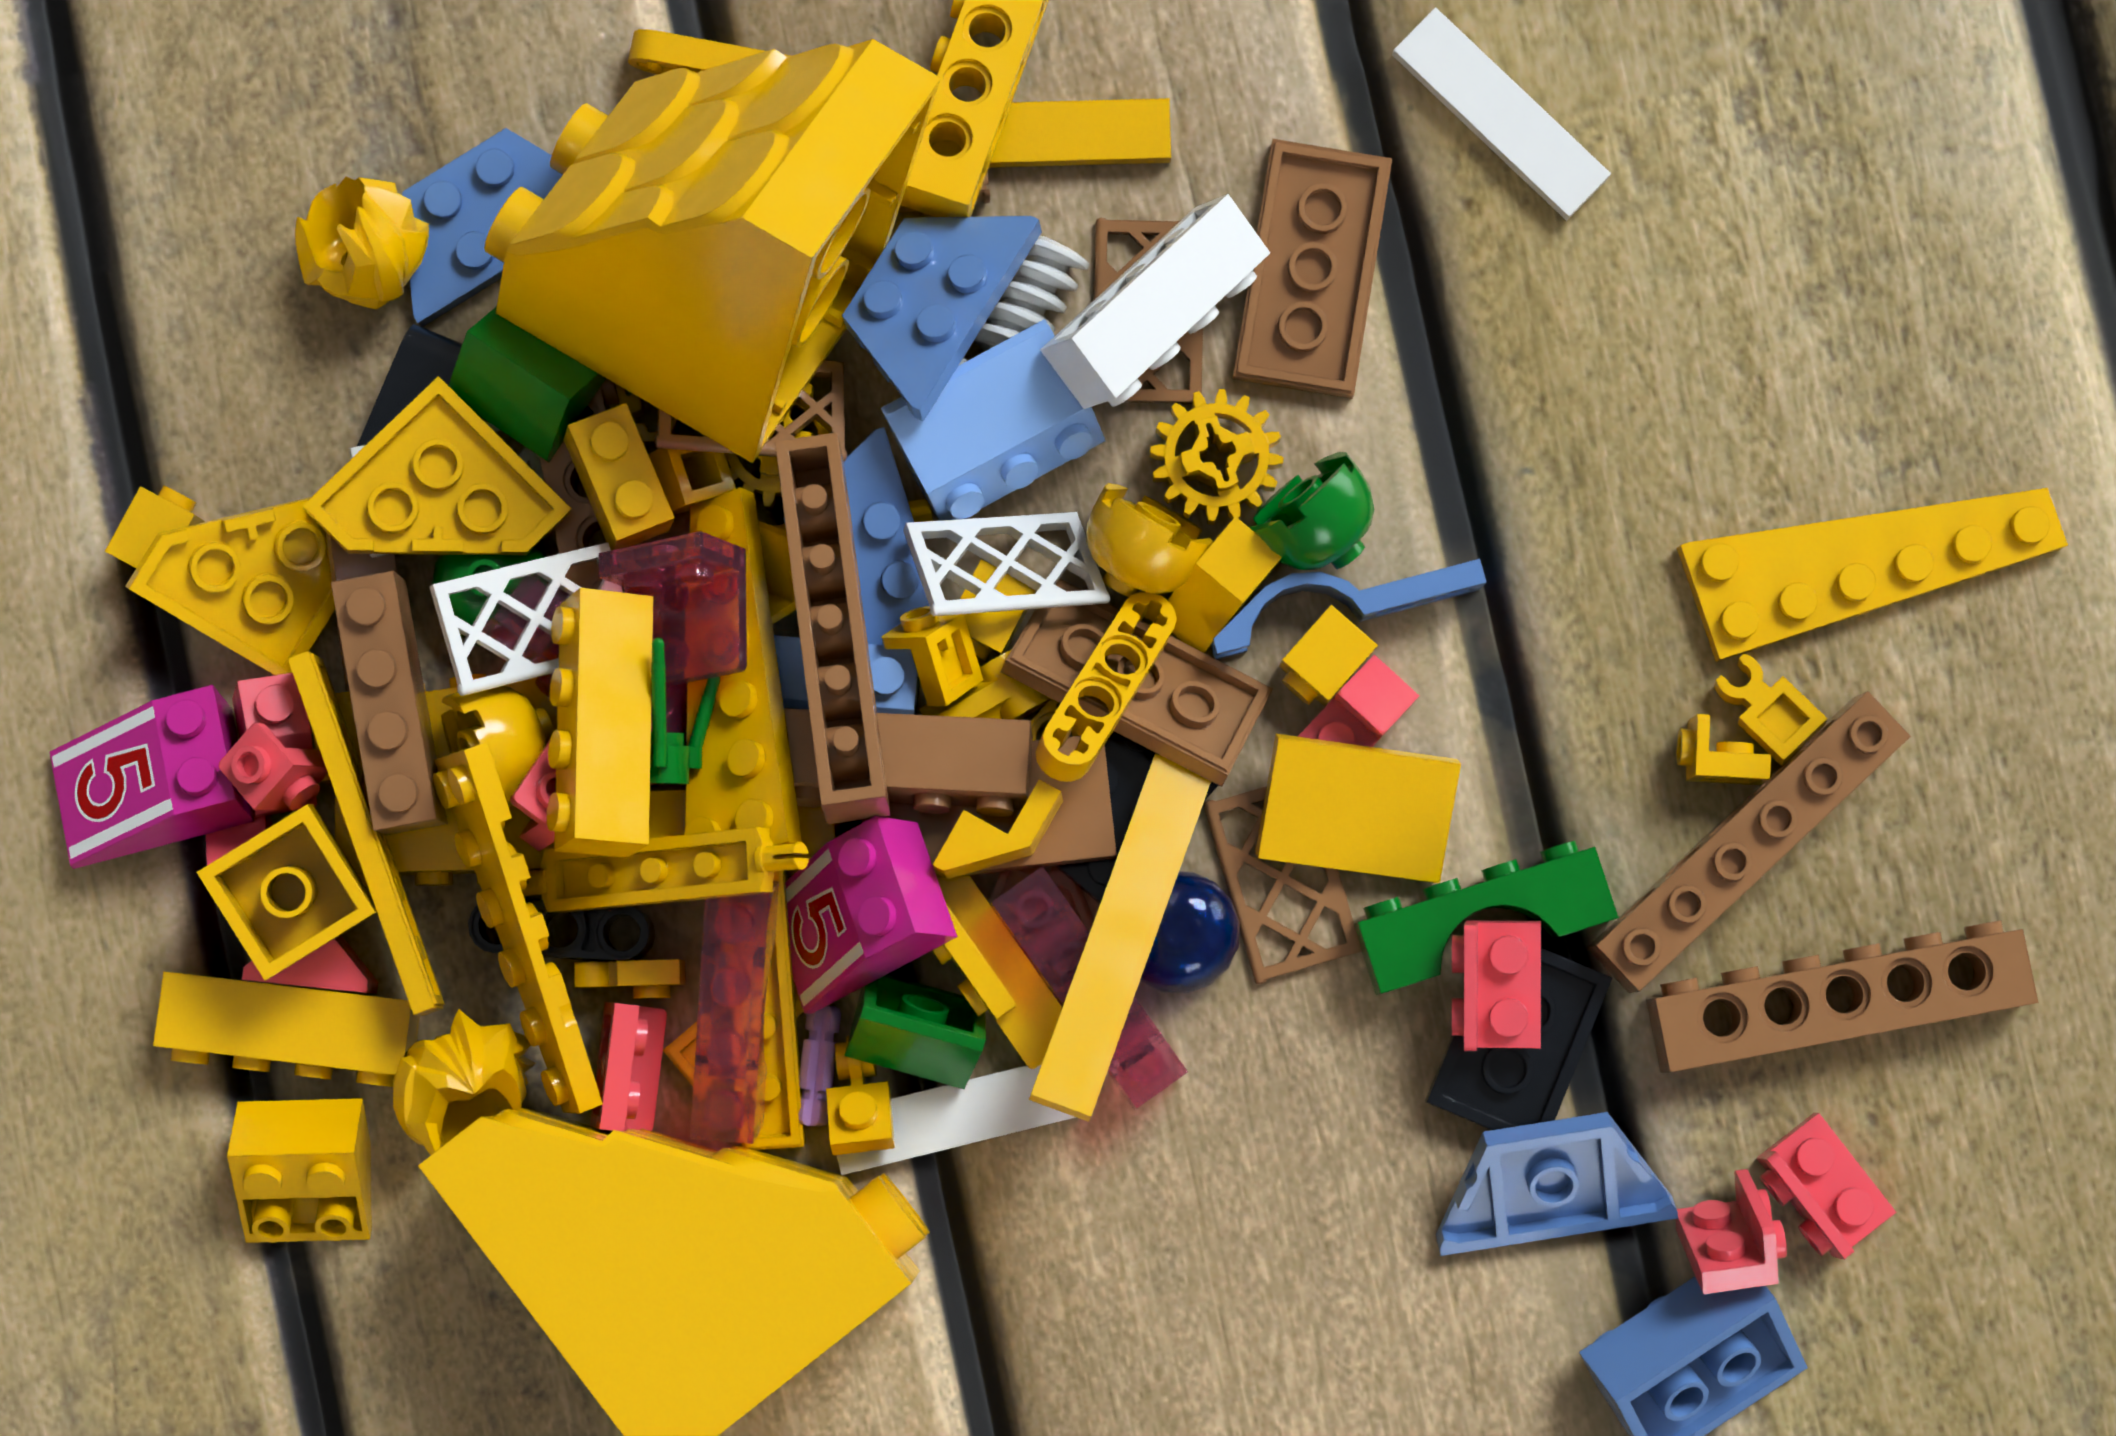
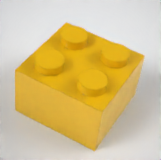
(287, 891)

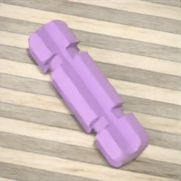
(818, 1065)

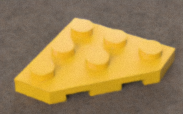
(437, 488)
(245, 581)

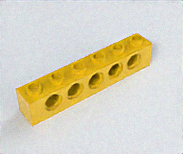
(952, 184)

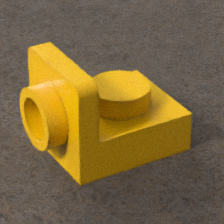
(940, 653)
(1728, 764)

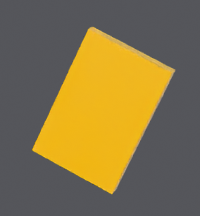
(1357, 808)

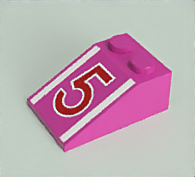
(149, 778)
(863, 910)

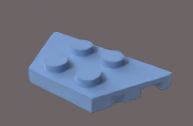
(460, 209)
(934, 297)
(878, 519)
(1551, 1185)

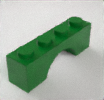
(1409, 942)

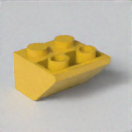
(302, 1170)

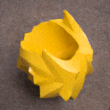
(361, 241)
(458, 1079)

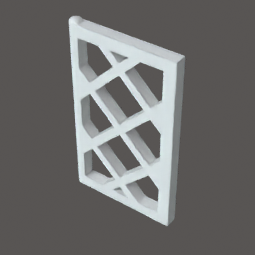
(1024, 529)
(492, 585)

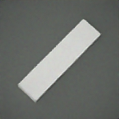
(1501, 114)
(958, 1117)

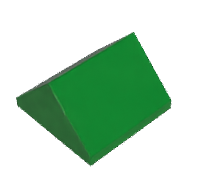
(522, 384)
(917, 1031)

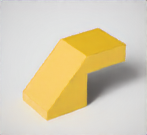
(1221, 584)
(979, 845)

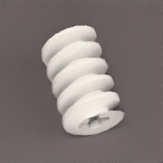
(1032, 292)

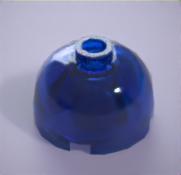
(1193, 938)

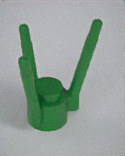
(668, 755)

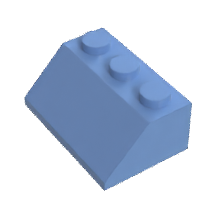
(1693, 1360)

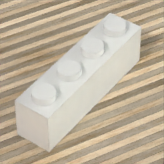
(1156, 303)

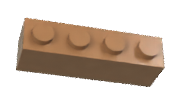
(388, 702)
(933, 761)

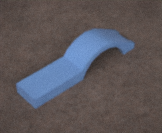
(1363, 604)

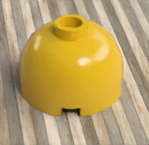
(1142, 543)
(504, 721)

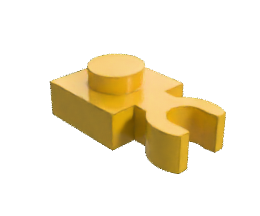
(1775, 715)
(646, 977)

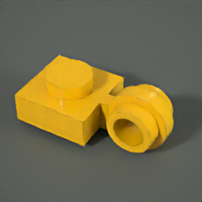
(859, 1113)

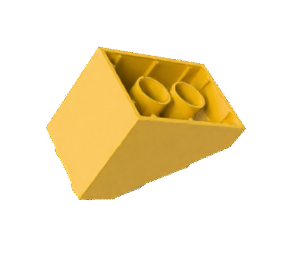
(717, 229)
(675, 1267)

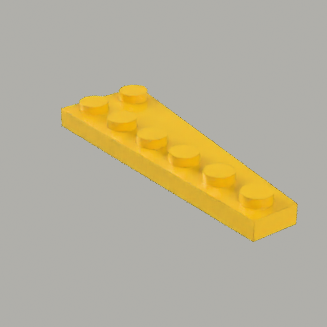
(1820, 573)
(746, 747)
(474, 791)

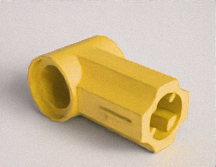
(994, 697)

